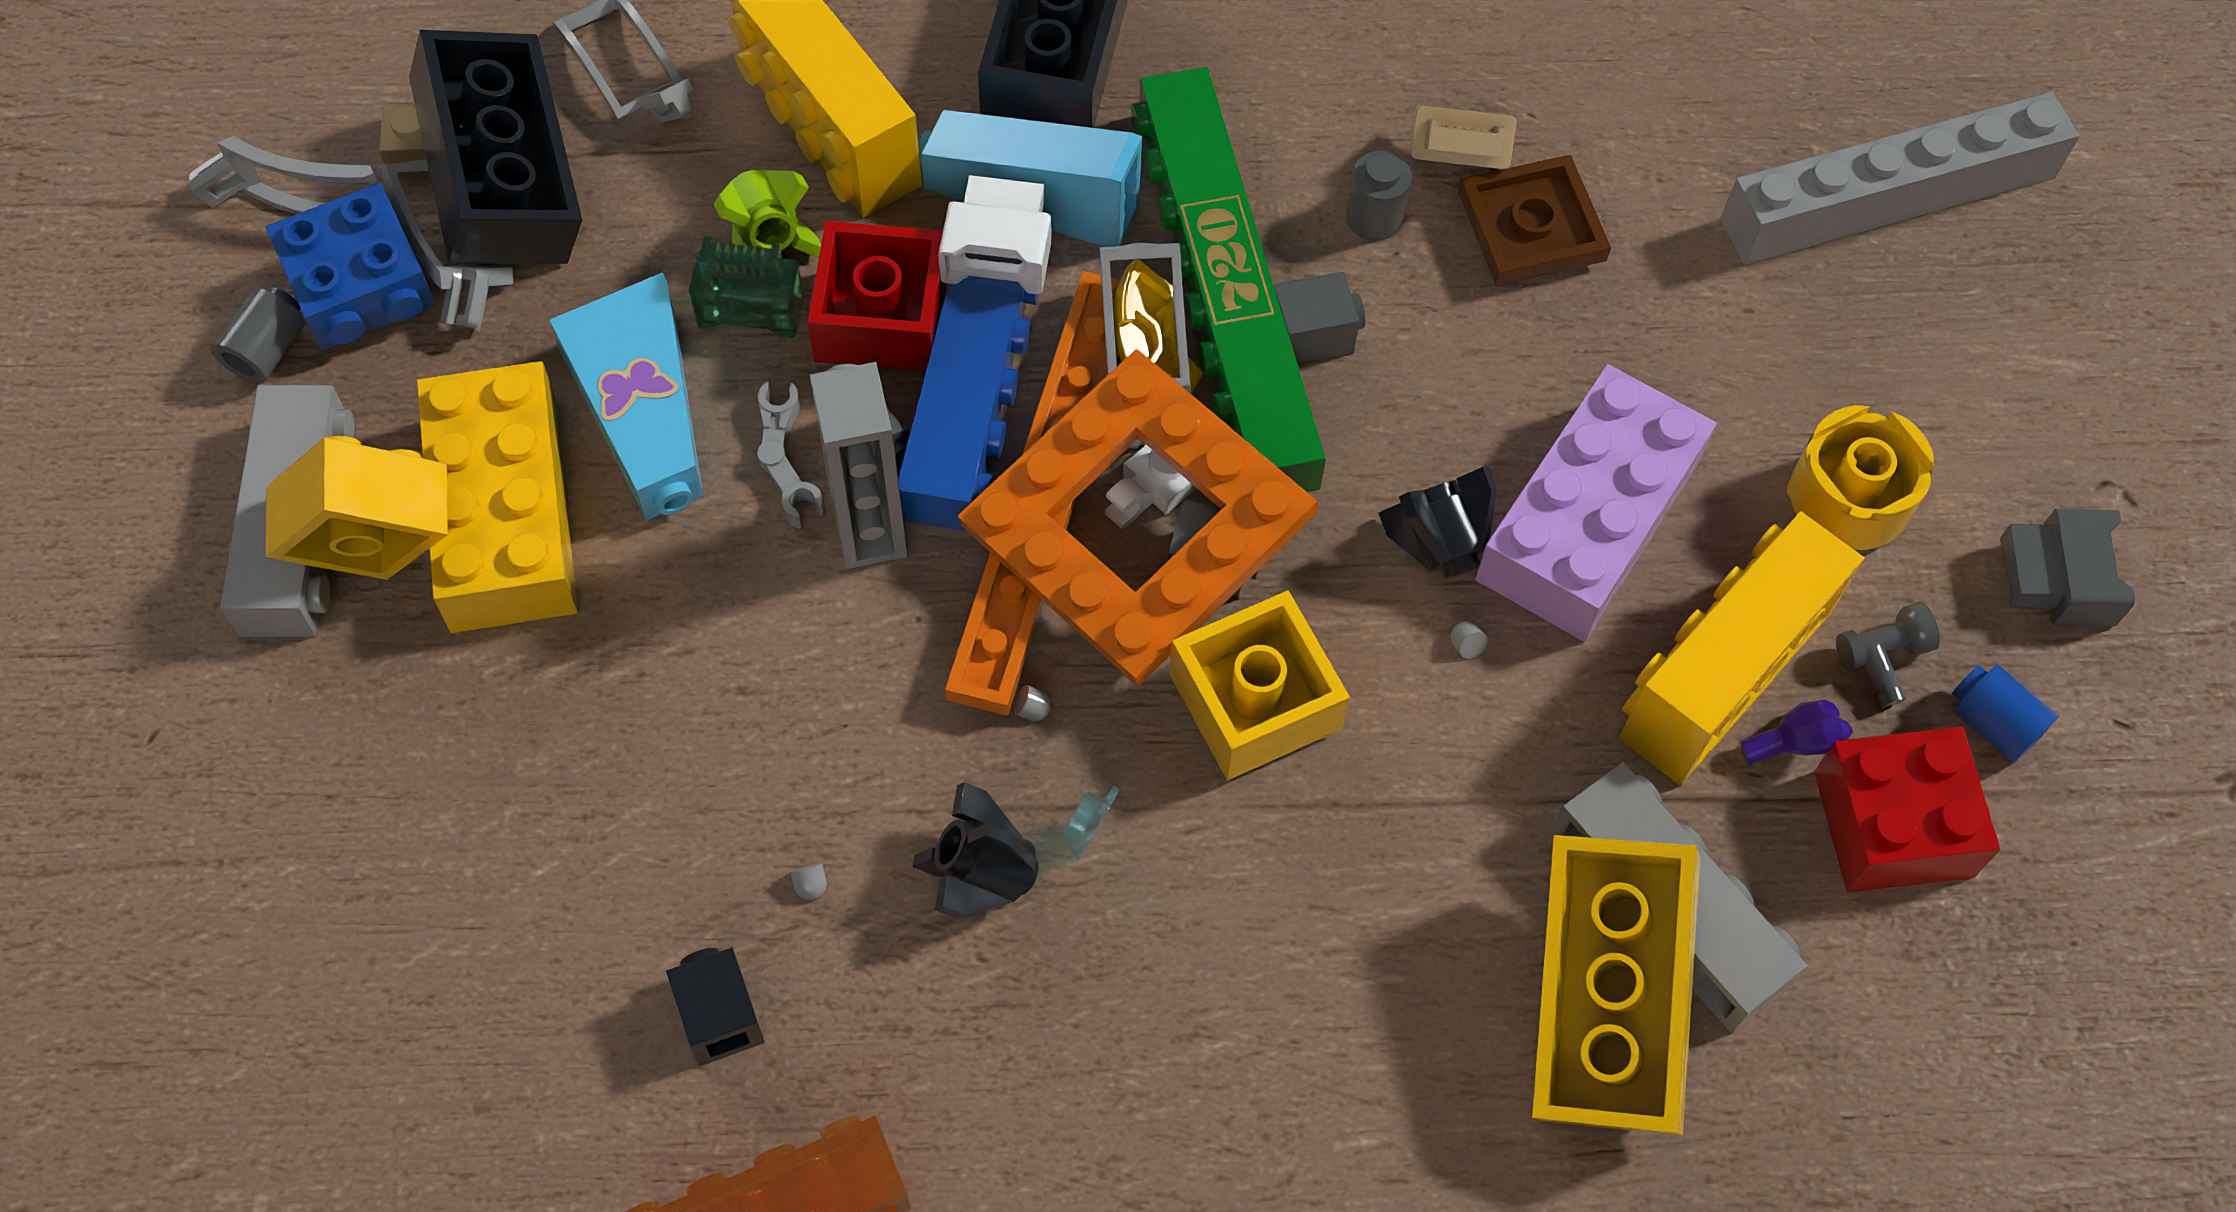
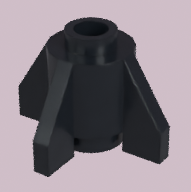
(1445, 522)
(979, 860)

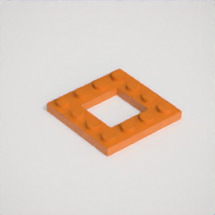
(1129, 627)

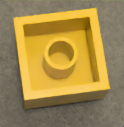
(356, 508)
(1258, 684)

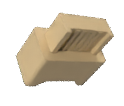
(1462, 137)

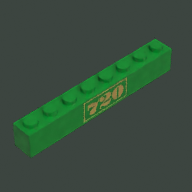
(1226, 273)

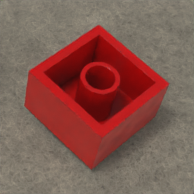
(876, 296)
(1906, 809)

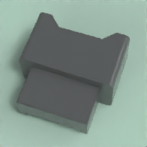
(2068, 568)

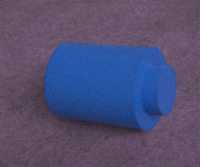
(2002, 711)

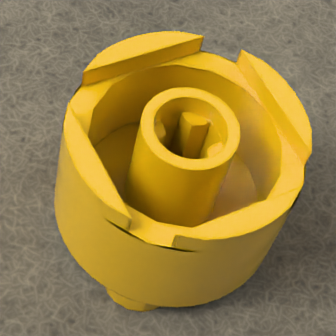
(1862, 476)

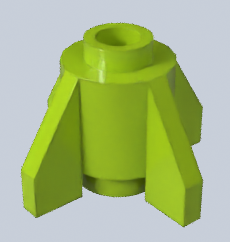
(763, 210)

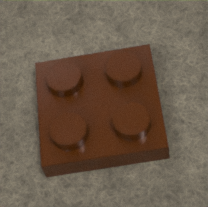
(1533, 220)

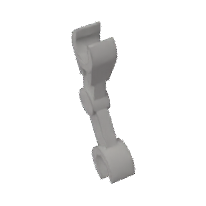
(772, 458)

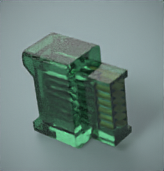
(746, 288)

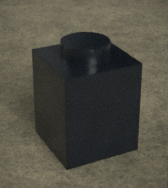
(714, 1005)

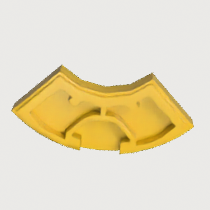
(1147, 320)

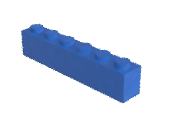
(963, 399)

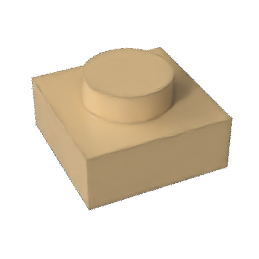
(400, 134)

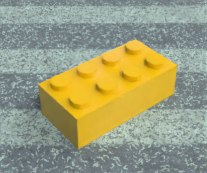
(831, 98)
(505, 497)
(1737, 646)
(1617, 984)

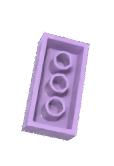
(1595, 502)

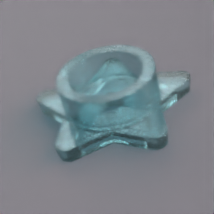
(1087, 820)

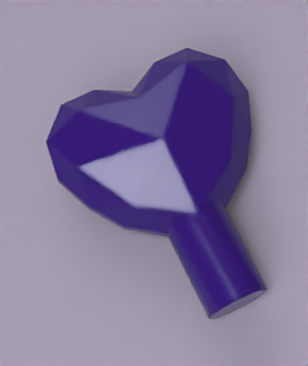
(1802, 731)

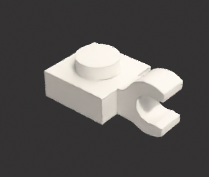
(1145, 482)

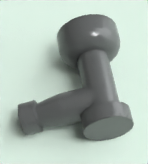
(1913, 629)

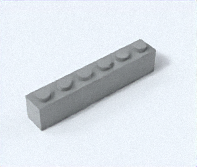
(1898, 177)

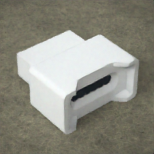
(997, 234)

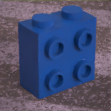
(350, 266)

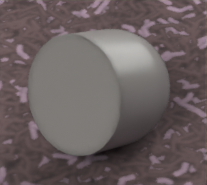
(1468, 639)
(1032, 704)
(809, 881)

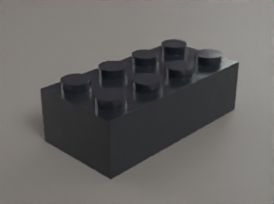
(1049, 59)
(494, 148)

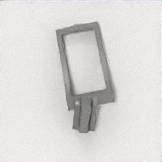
(657, 100)
(242, 156)
(1145, 251)
(447, 277)

